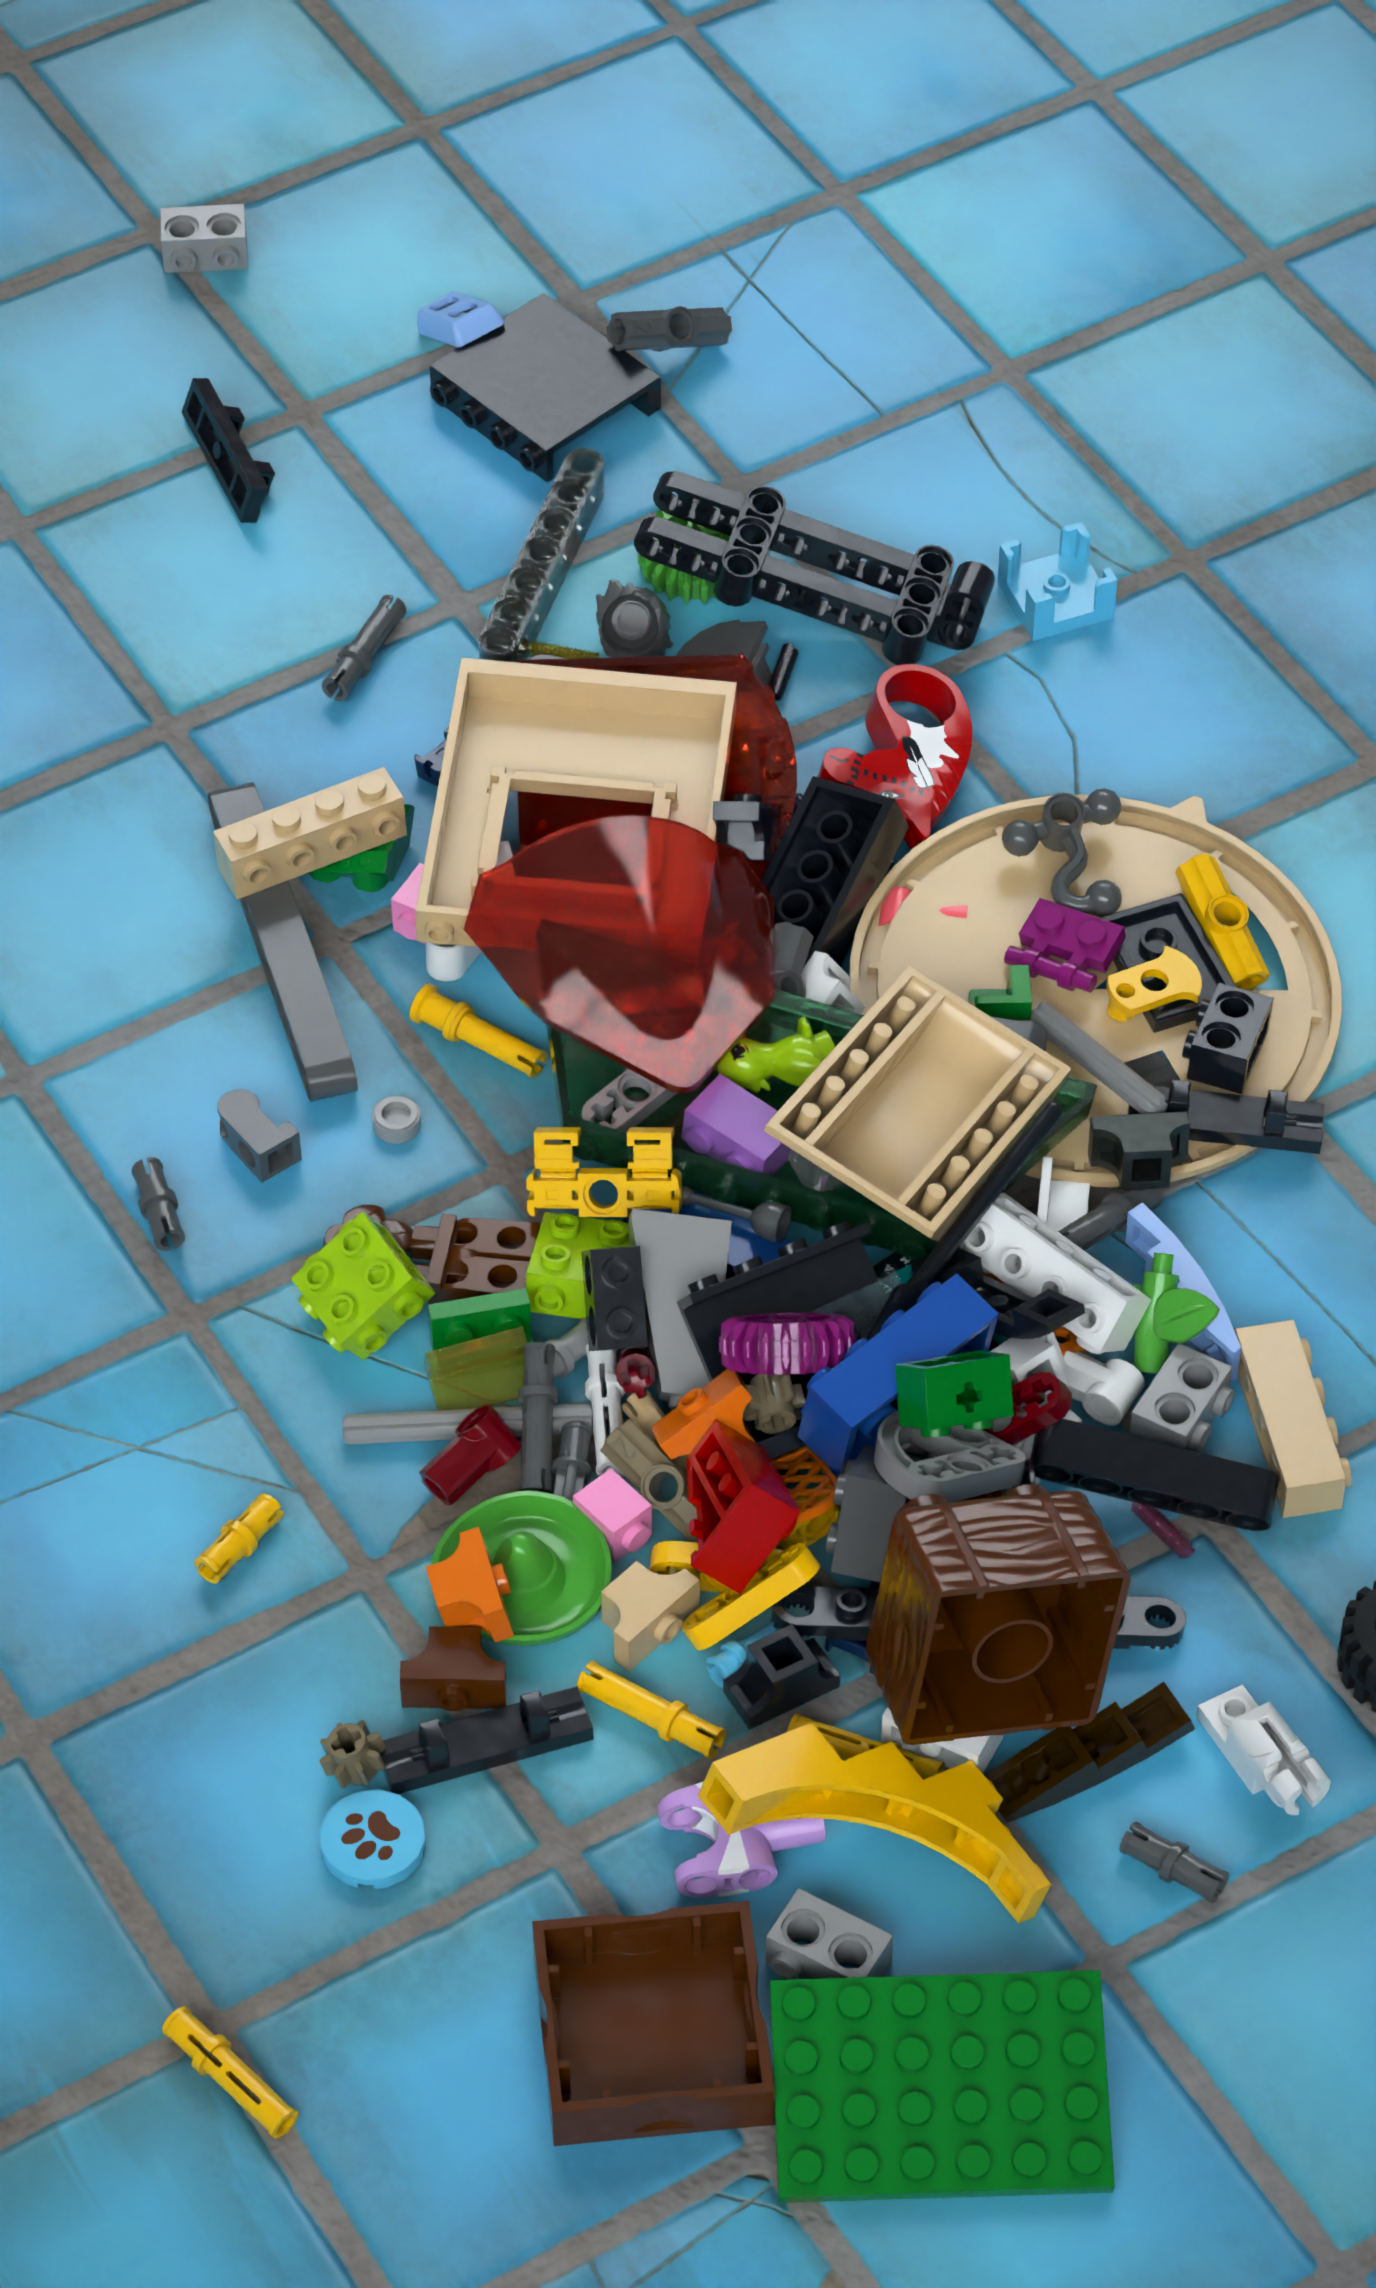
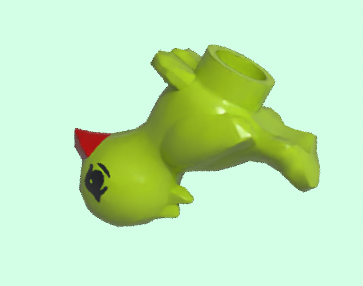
(788, 1059)

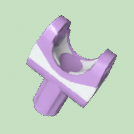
(734, 1861)

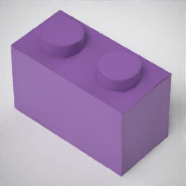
(729, 1127)

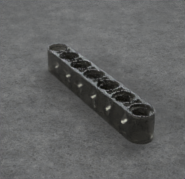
(544, 558)

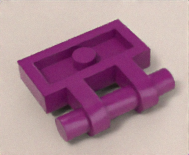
(1070, 935)

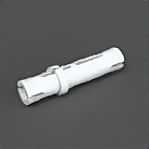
(601, 1365)

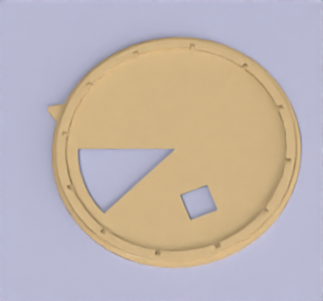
(1141, 857)

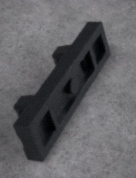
(217, 433)
(1240, 1118)
(485, 1740)

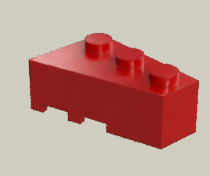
(738, 1506)

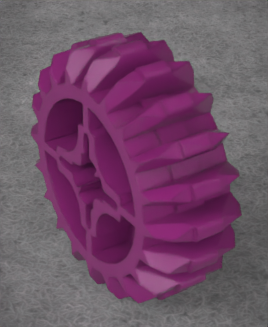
(785, 1342)

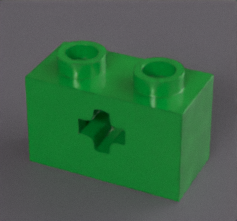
(954, 1392)

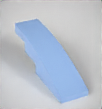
(1148, 1235)

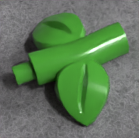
(1171, 1317)

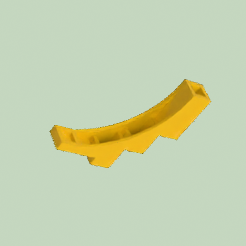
(948, 1812)

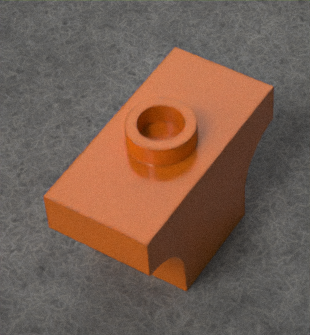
(698, 1409)
(471, 1588)

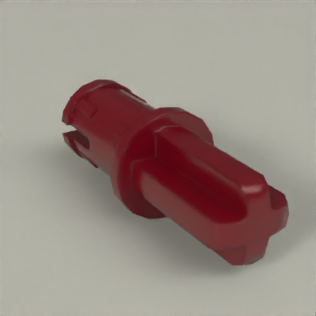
(635, 1371)

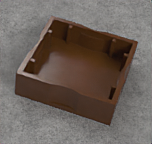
(652, 2024)

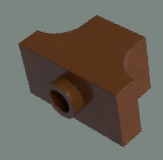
(453, 1673)

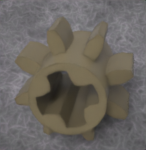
(774, 1403)
(352, 1754)

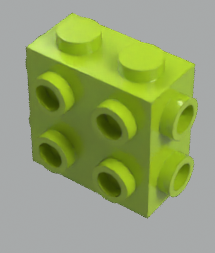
(555, 1266)
(361, 1287)

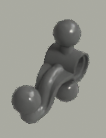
(1022, 837)

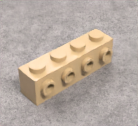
(310, 833)

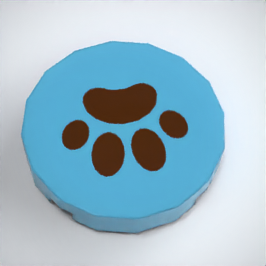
(372, 1839)

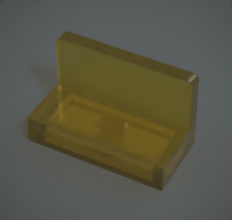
(477, 1371)

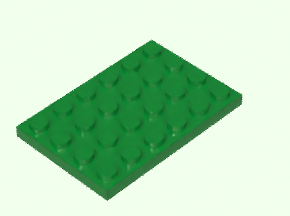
(940, 2086)

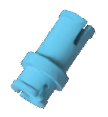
(733, 1655)

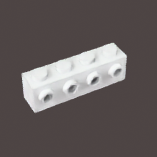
(1038, 1258)

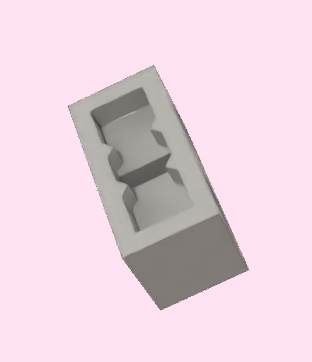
(204, 238)
(1183, 1400)
(835, 1940)

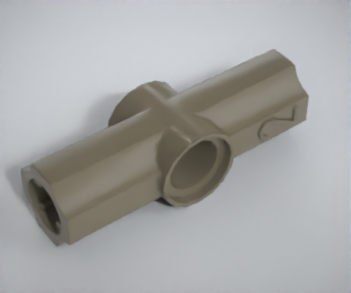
(646, 1467)

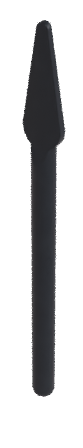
(906, 1294)

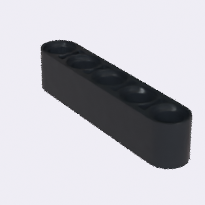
(1155, 1474)

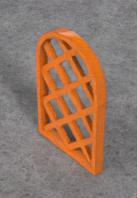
(797, 1460)

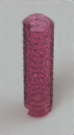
(1164, 1529)

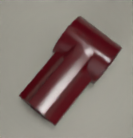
(480, 1447)

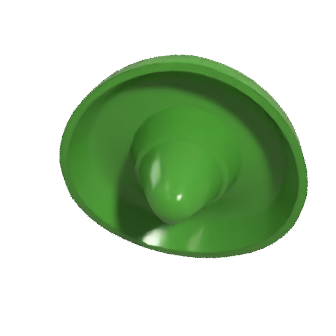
(551, 1560)

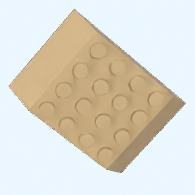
(919, 1102)

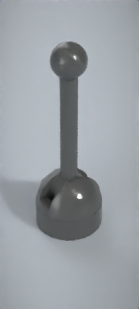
(768, 1220)

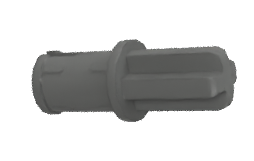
(572, 1465)

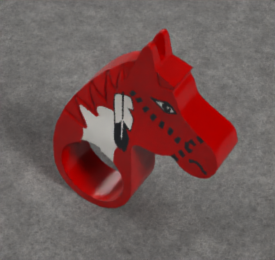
(910, 761)

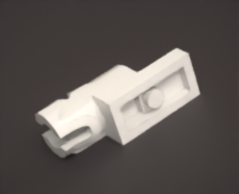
(1263, 1749)

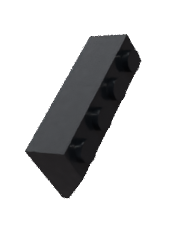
(833, 862)

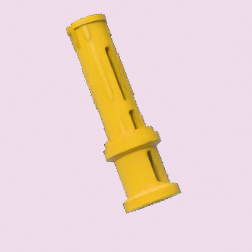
(460, 1023)

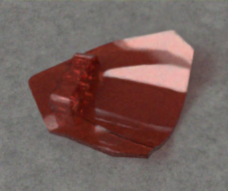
(633, 942)

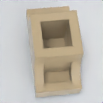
(647, 1610)

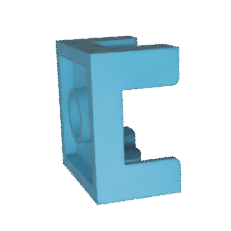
(1059, 589)

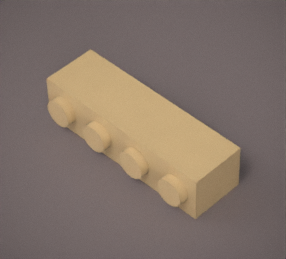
(1291, 1419)

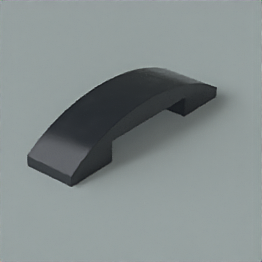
(1018, 1313)

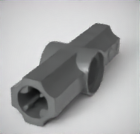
(669, 329)

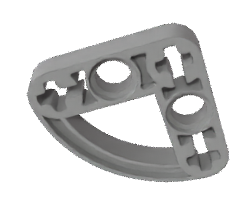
(965, 1467)

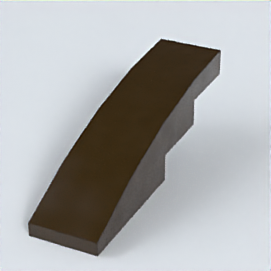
(1089, 1754)

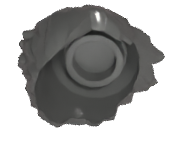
(632, 622)

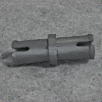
(158, 1204)
(1174, 1862)

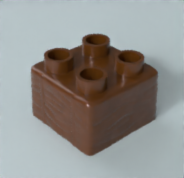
(995, 1614)

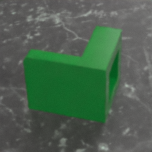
(1008, 1003)

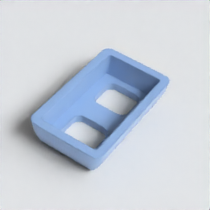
(439, 320)

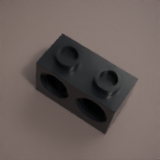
(1228, 1037)
(614, 1298)

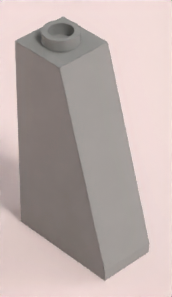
(673, 1255)

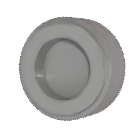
(396, 1119)

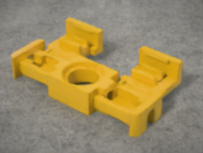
(644, 1190)

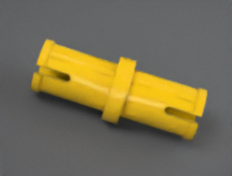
(238, 1538)

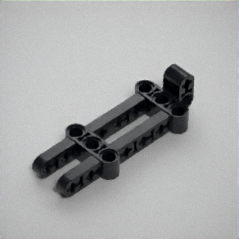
(760, 524)

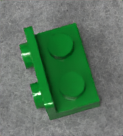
(478, 1317)

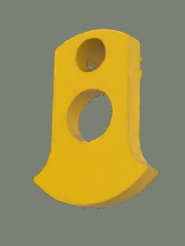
(1172, 967)

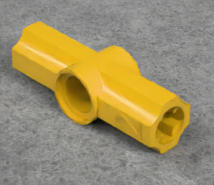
(1214, 902)

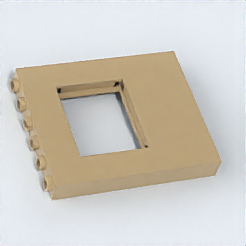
(567, 737)

